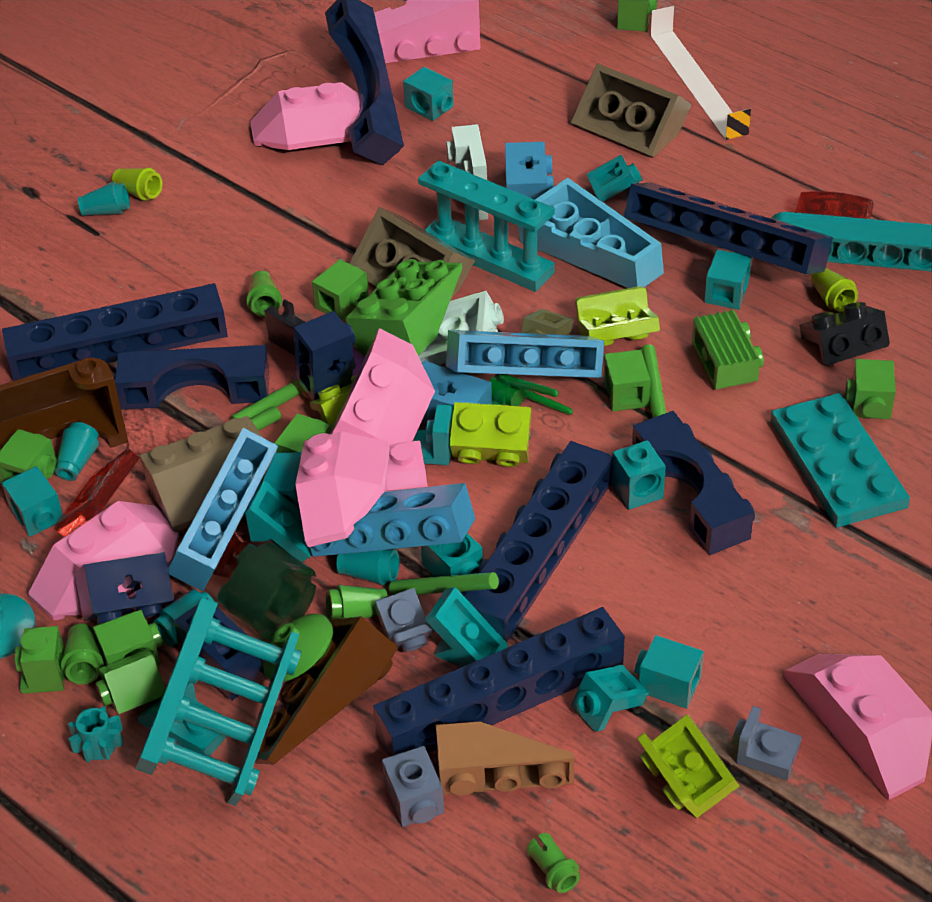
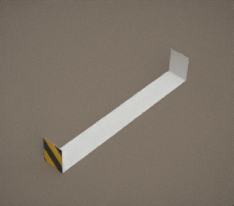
(728, 123)

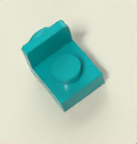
(613, 177)
(436, 438)
(607, 692)

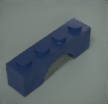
(150, 376)
(719, 512)

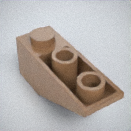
(492, 759)

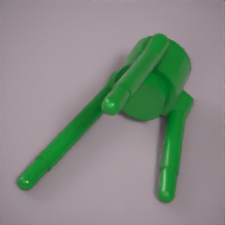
(512, 391)

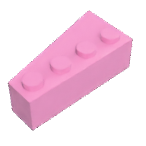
(428, 29)

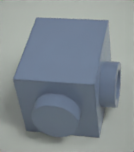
(413, 786)

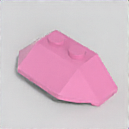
(306, 117)
(387, 393)
(339, 483)
(113, 534)
(869, 715)

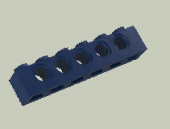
(729, 227)
(103, 332)
(541, 535)
(501, 682)

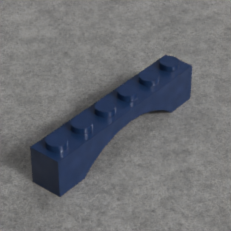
(376, 127)

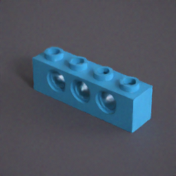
(524, 353)
(222, 509)
(408, 520)

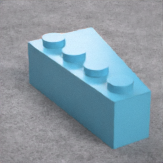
(597, 238)

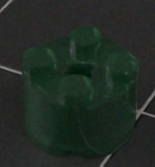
(268, 589)

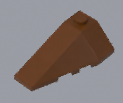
(349, 666)

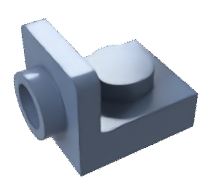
(404, 620)
(765, 746)

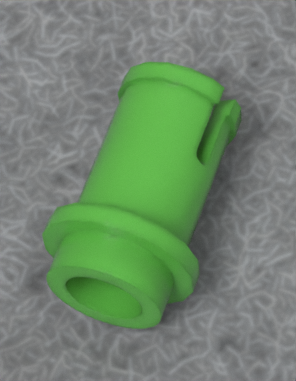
(559, 870)

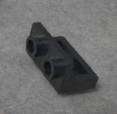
(847, 333)

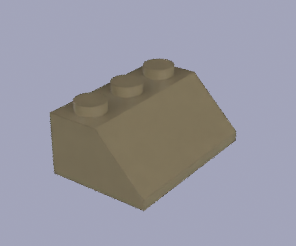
(630, 111)
(396, 239)
(185, 470)

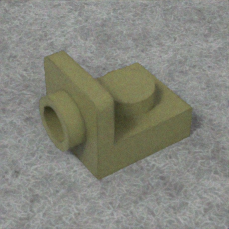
(547, 323)

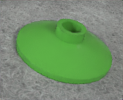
(313, 641)

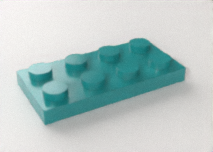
(839, 460)

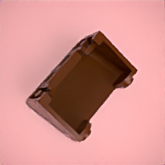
(60, 396)

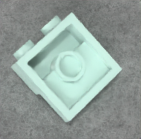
(468, 153)
(467, 313)

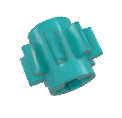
(95, 734)

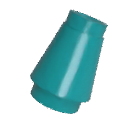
(105, 200)
(75, 450)
(371, 566)

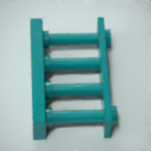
(490, 252)
(176, 707)

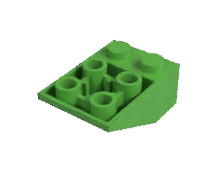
(407, 304)

